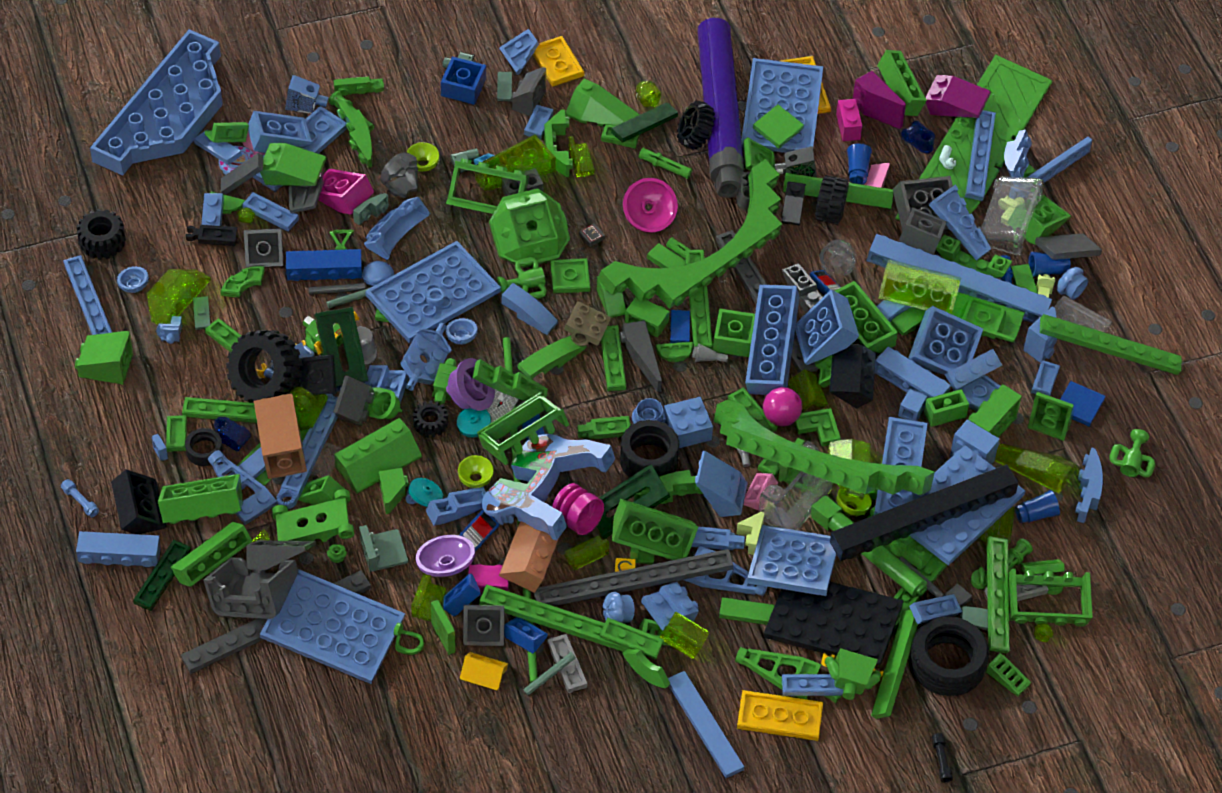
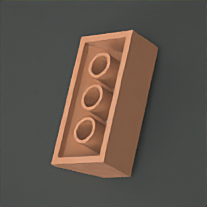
(528, 557)

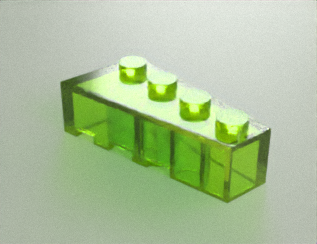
(522, 156)

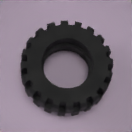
(243, 359)

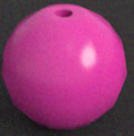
(782, 406)

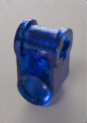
(919, 137)
(232, 433)

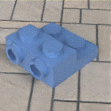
(667, 601)

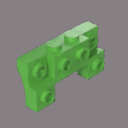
(909, 549)

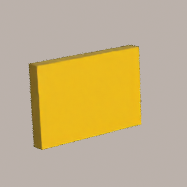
(558, 60)

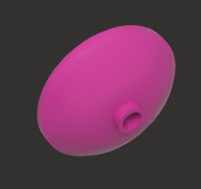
(657, 195)

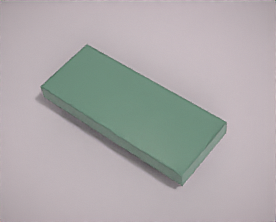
(504, 86)
(201, 312)

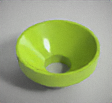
(425, 152)
(475, 465)
(861, 506)

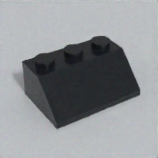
(853, 375)
(137, 502)

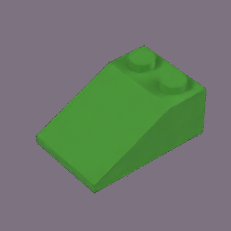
(291, 165)
(1045, 219)
(1051, 416)

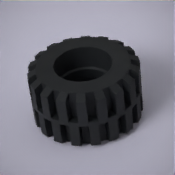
(831, 199)
(102, 245)

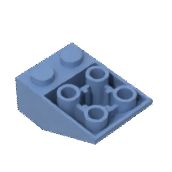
(721, 485)

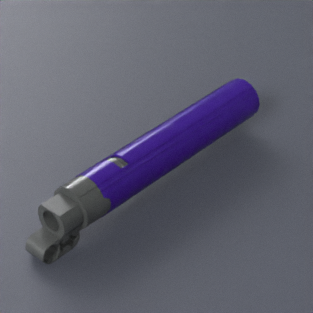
(720, 93)

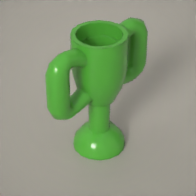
(528, 279)
(1133, 458)

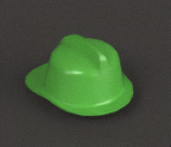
(385, 404)

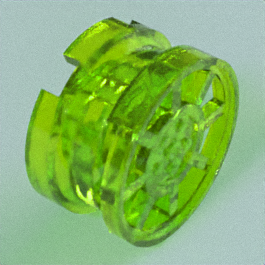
(302, 401)

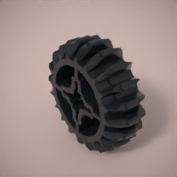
(695, 125)

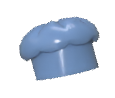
(1072, 283)
(648, 410)
(618, 607)

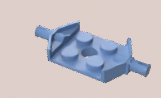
(433, 347)

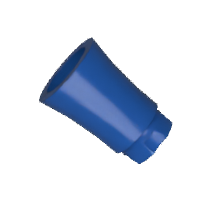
(858, 162)
(1043, 264)
(1038, 508)

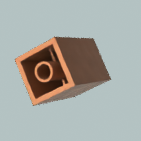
(280, 436)

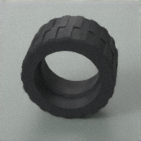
(649, 433)

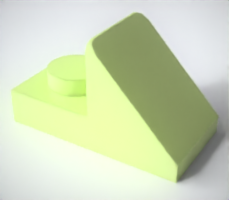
(751, 529)

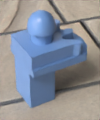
(170, 332)

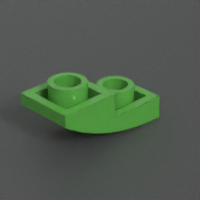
(908, 320)

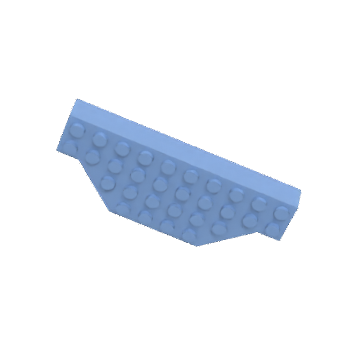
(166, 109)

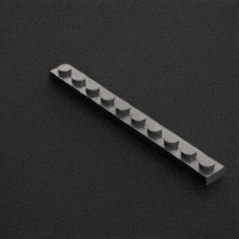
(751, 280)
(635, 578)
(250, 633)

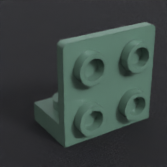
(382, 549)

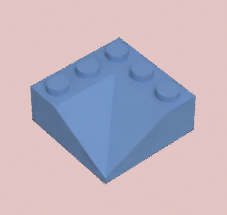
(826, 328)
(944, 341)

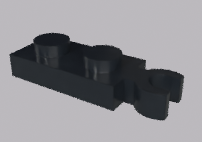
(213, 235)

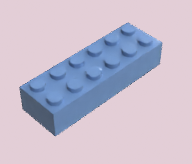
(772, 338)

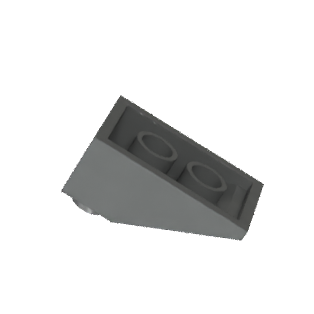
(268, 553)

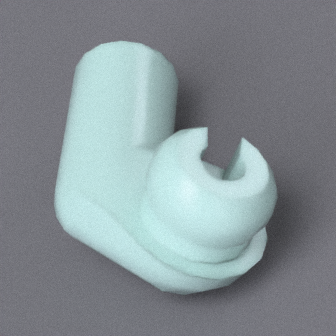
(945, 159)

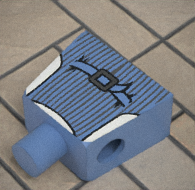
(304, 96)

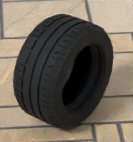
(942, 680)

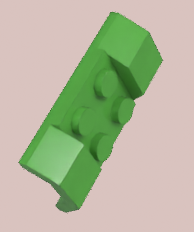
(993, 318)

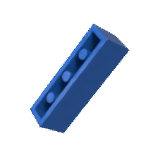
(323, 264)

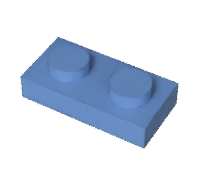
(212, 209)

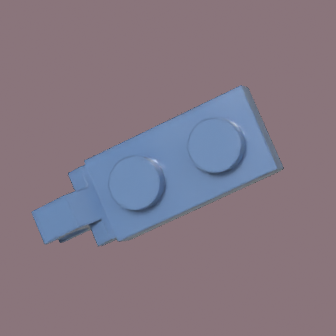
(718, 539)

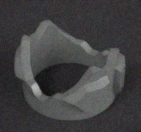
(402, 166)

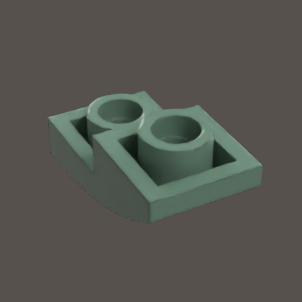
(374, 206)
(975, 616)

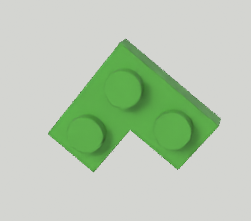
(819, 421)

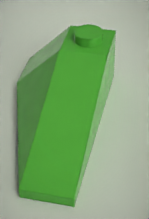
(597, 105)

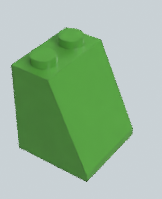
(105, 357)

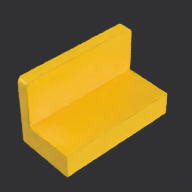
(483, 670)

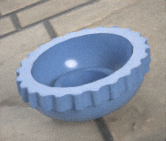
(376, 272)
(132, 279)
(461, 331)

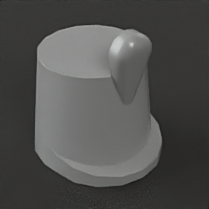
(367, 344)

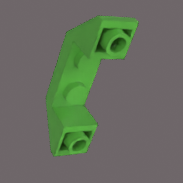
(557, 126)
(950, 250)

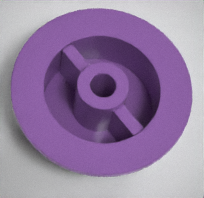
(468, 391)

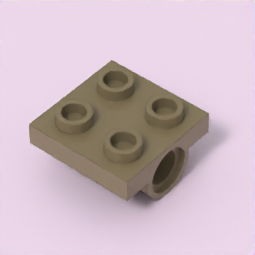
(586, 325)

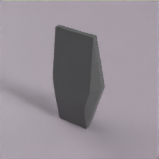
(304, 197)

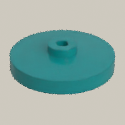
(472, 421)
(424, 491)

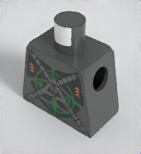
(798, 162)

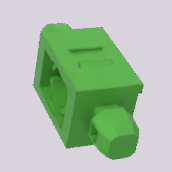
(441, 381)

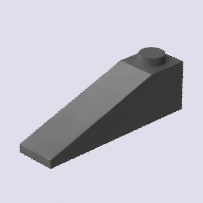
(639, 346)

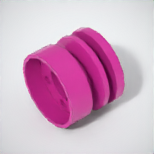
(580, 509)

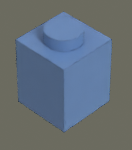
(912, 405)

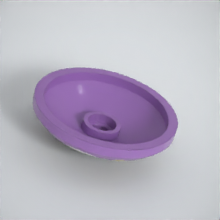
(445, 555)

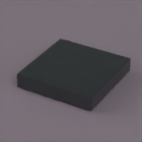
(318, 375)

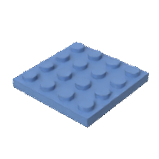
(792, 560)

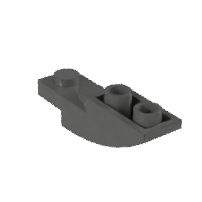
(807, 288)

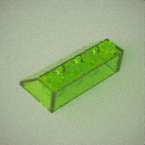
(919, 287)

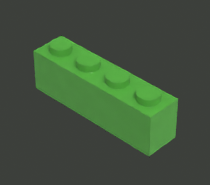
(902, 81)
(211, 554)

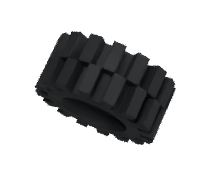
(430, 410)

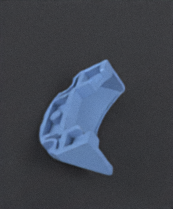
(394, 226)

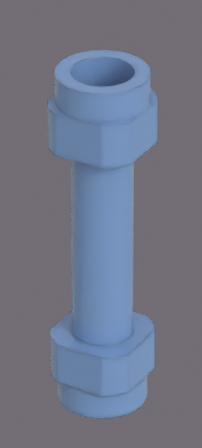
(90, 508)

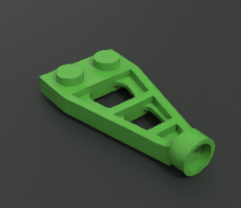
(802, 665)

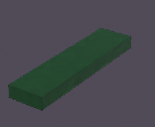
(644, 122)
(161, 576)

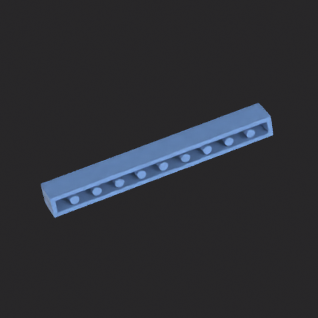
(972, 282)

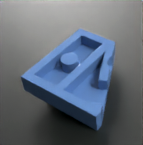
(519, 50)

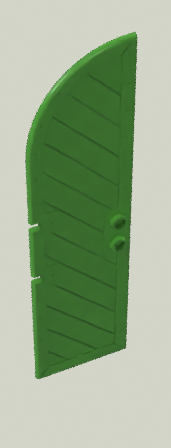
(1014, 99)

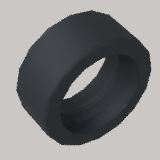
(202, 435)

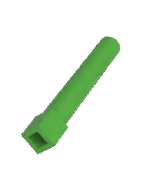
(830, 516)

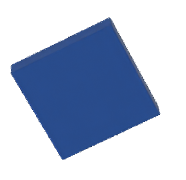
(1085, 402)

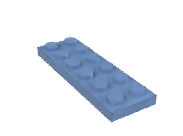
(323, 130)
(902, 447)

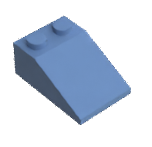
(277, 128)

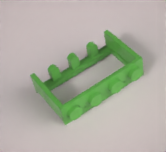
(482, 168)
(514, 419)
(1049, 579)

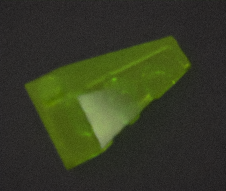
(1040, 467)

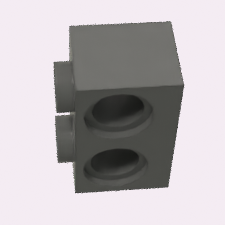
(512, 186)

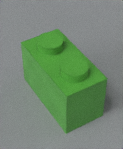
(654, 315)
(946, 408)

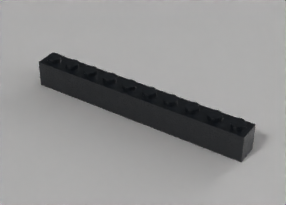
(923, 512)

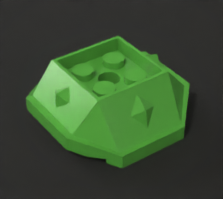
(511, 234)

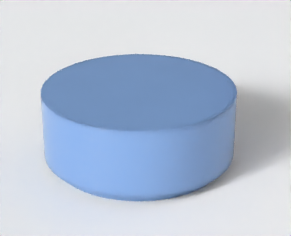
(435, 297)

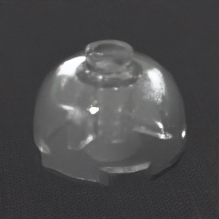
(838, 257)

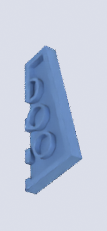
(961, 223)

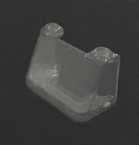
(1011, 212)
(792, 506)

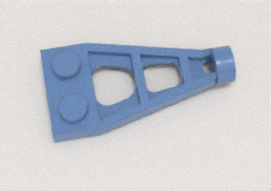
(255, 504)
(724, 584)

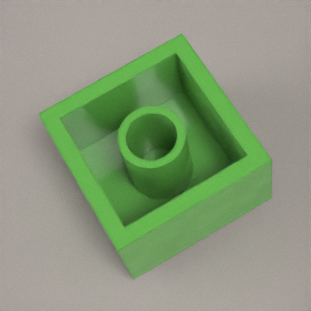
(733, 332)

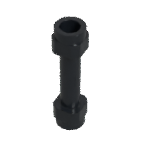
(939, 743)

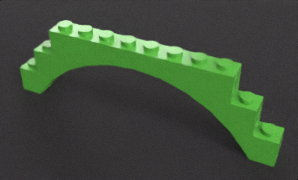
(677, 283)
(860, 476)

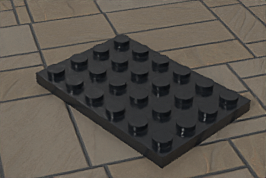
(841, 619)

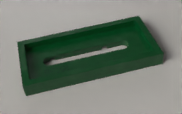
(346, 320)
(644, 479)

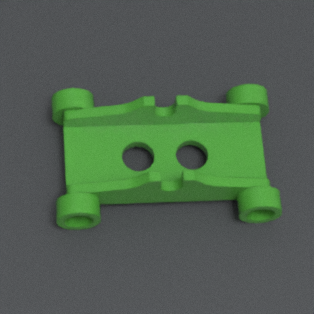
(335, 524)

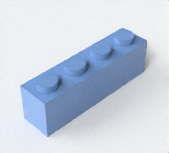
(908, 374)
(118, 549)

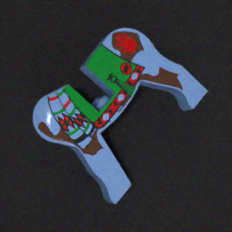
(541, 467)

